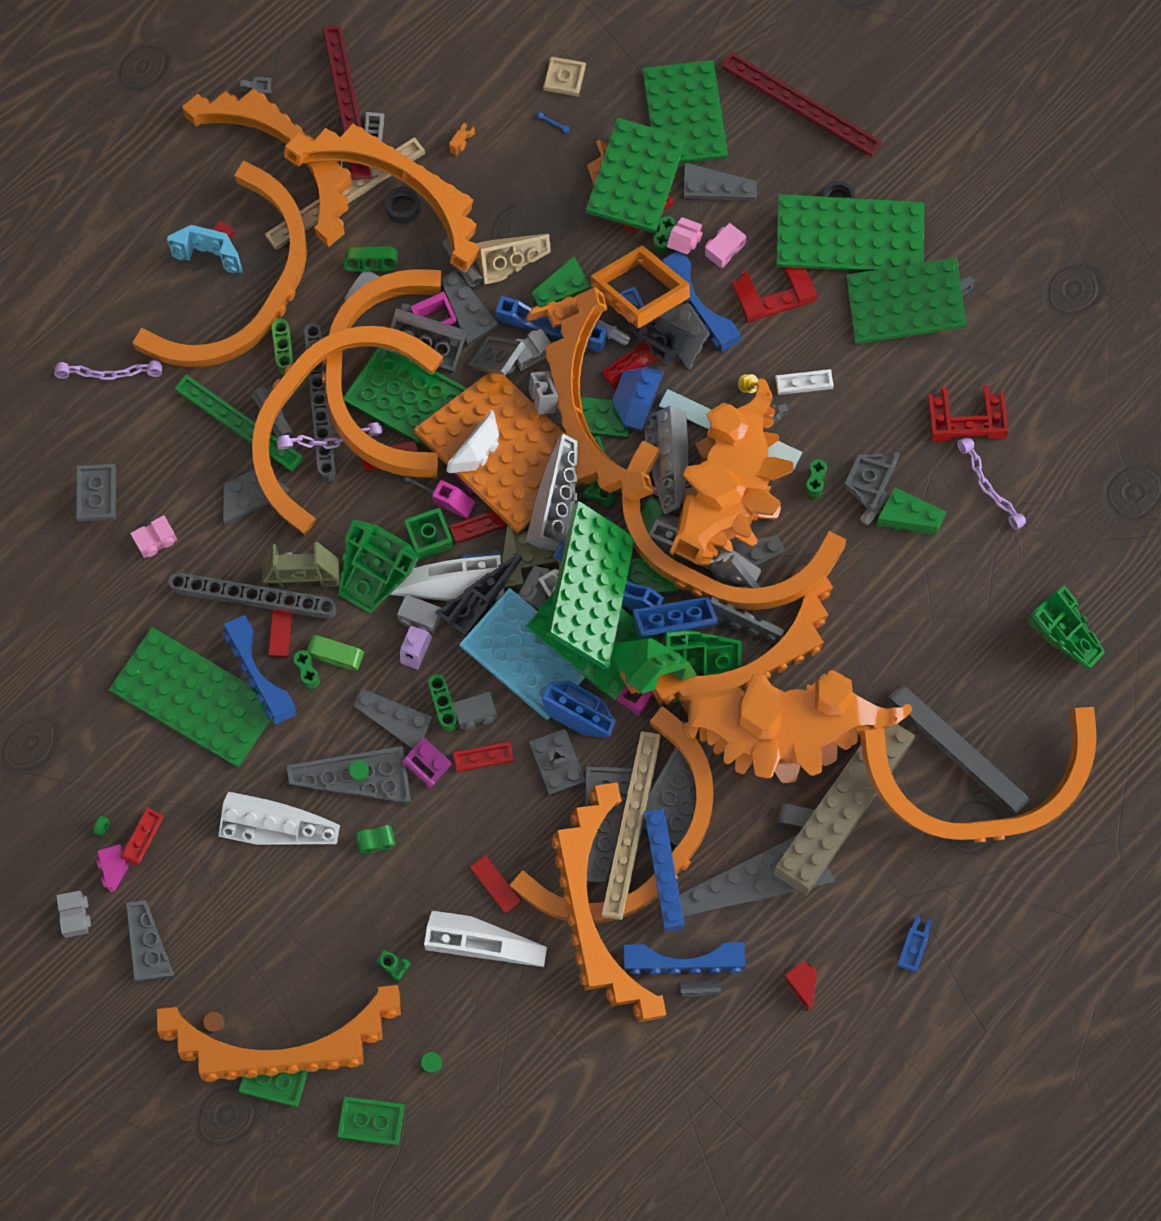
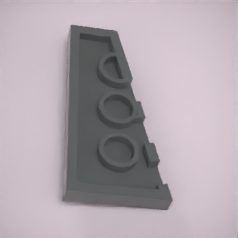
(712, 184)
(467, 308)
(762, 552)
(746, 622)
(401, 721)
(147, 949)

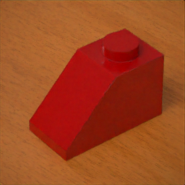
(803, 982)

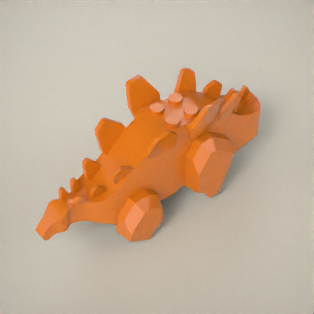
(731, 480)
(785, 728)

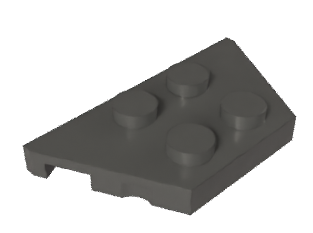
(688, 320)
(869, 477)
(244, 496)
(733, 573)

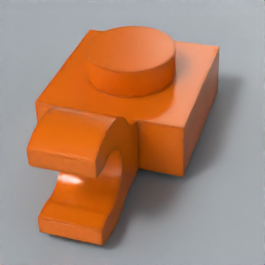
(458, 142)

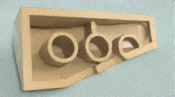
(505, 256)

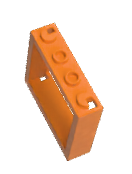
(678, 286)

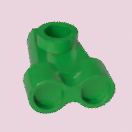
(596, 493)
(397, 966)

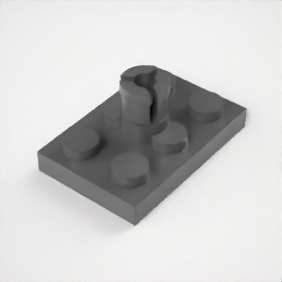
(497, 356)
(96, 492)
(557, 762)

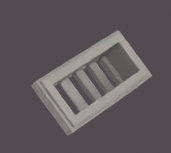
(374, 117)

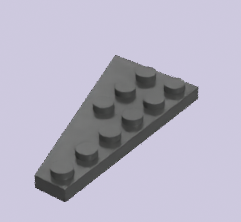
(385, 780)
(607, 835)

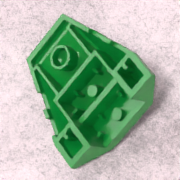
(373, 565)
(1065, 629)
(704, 652)
(645, 660)

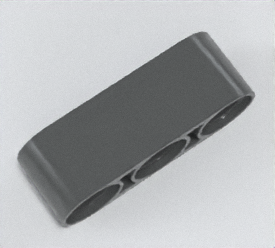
(793, 816)

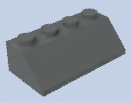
(439, 336)

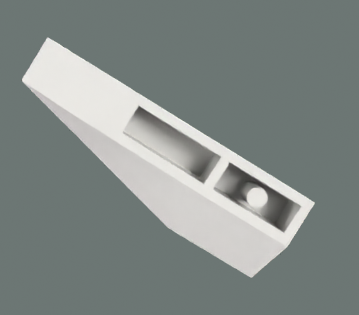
(447, 578)
(271, 822)
(479, 939)

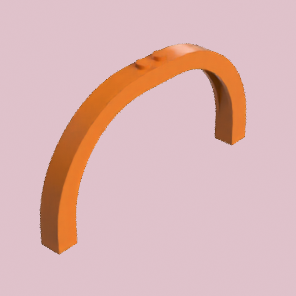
(273, 308)
(294, 375)
(377, 454)
(703, 586)
(672, 729)
(1077, 771)

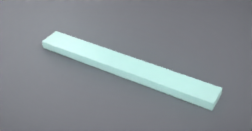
(697, 414)

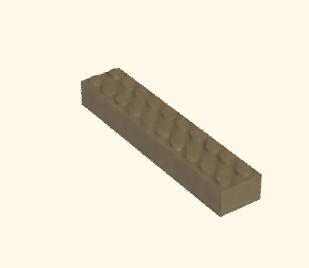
(836, 816)

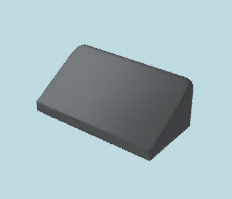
(700, 988)

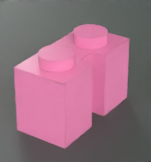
(685, 236)
(725, 245)
(154, 537)

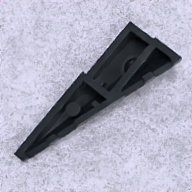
(661, 337)
(472, 605)

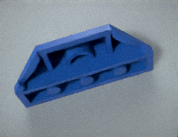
(636, 395)
(578, 709)

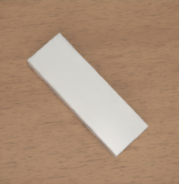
(804, 382)

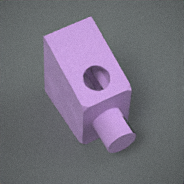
(416, 645)

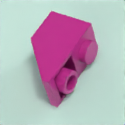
(453, 499)
(112, 866)

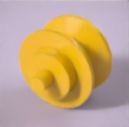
(747, 383)

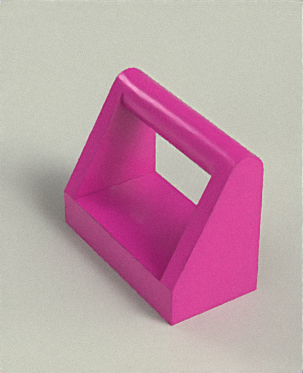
(433, 304)
(638, 707)

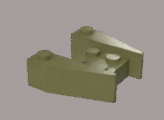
(531, 556)
(301, 567)

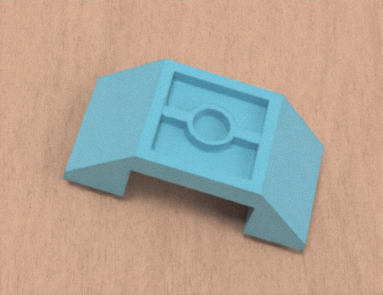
(184, 241)

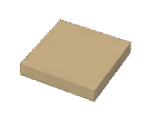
(564, 76)

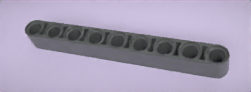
(320, 410)
(259, 601)
(959, 750)

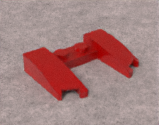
(756, 308)
(992, 424)

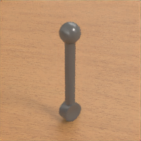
(409, 479)

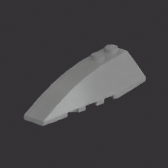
(555, 497)

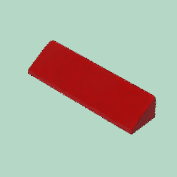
(634, 359)

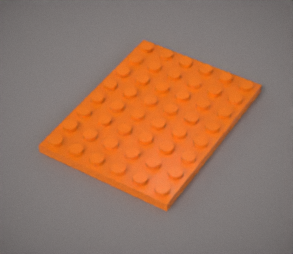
(525, 441)

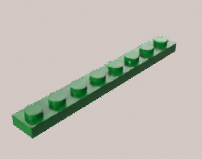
(234, 420)

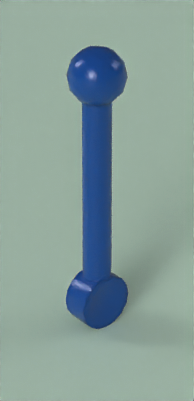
(566, 129)
(480, 555)

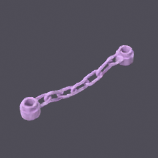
(62, 371)
(285, 442)
(1015, 520)

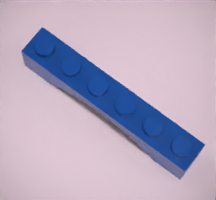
(515, 313)
(721, 330)
(634, 595)
(275, 700)
(664, 870)
(725, 958)

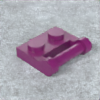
(430, 758)

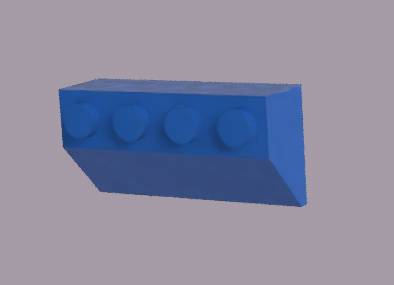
(674, 616)

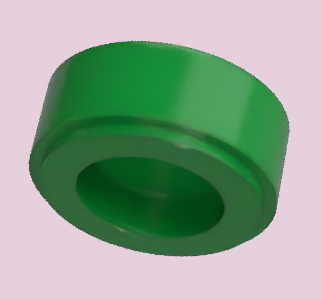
(359, 770)
(101, 826)
(431, 1062)

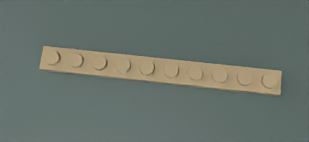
(280, 234)
(631, 826)

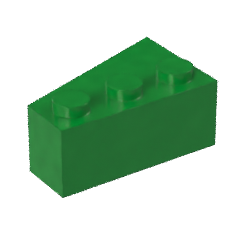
(563, 283)
(910, 513)

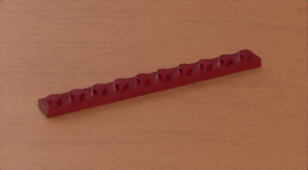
(344, 89)
(802, 104)

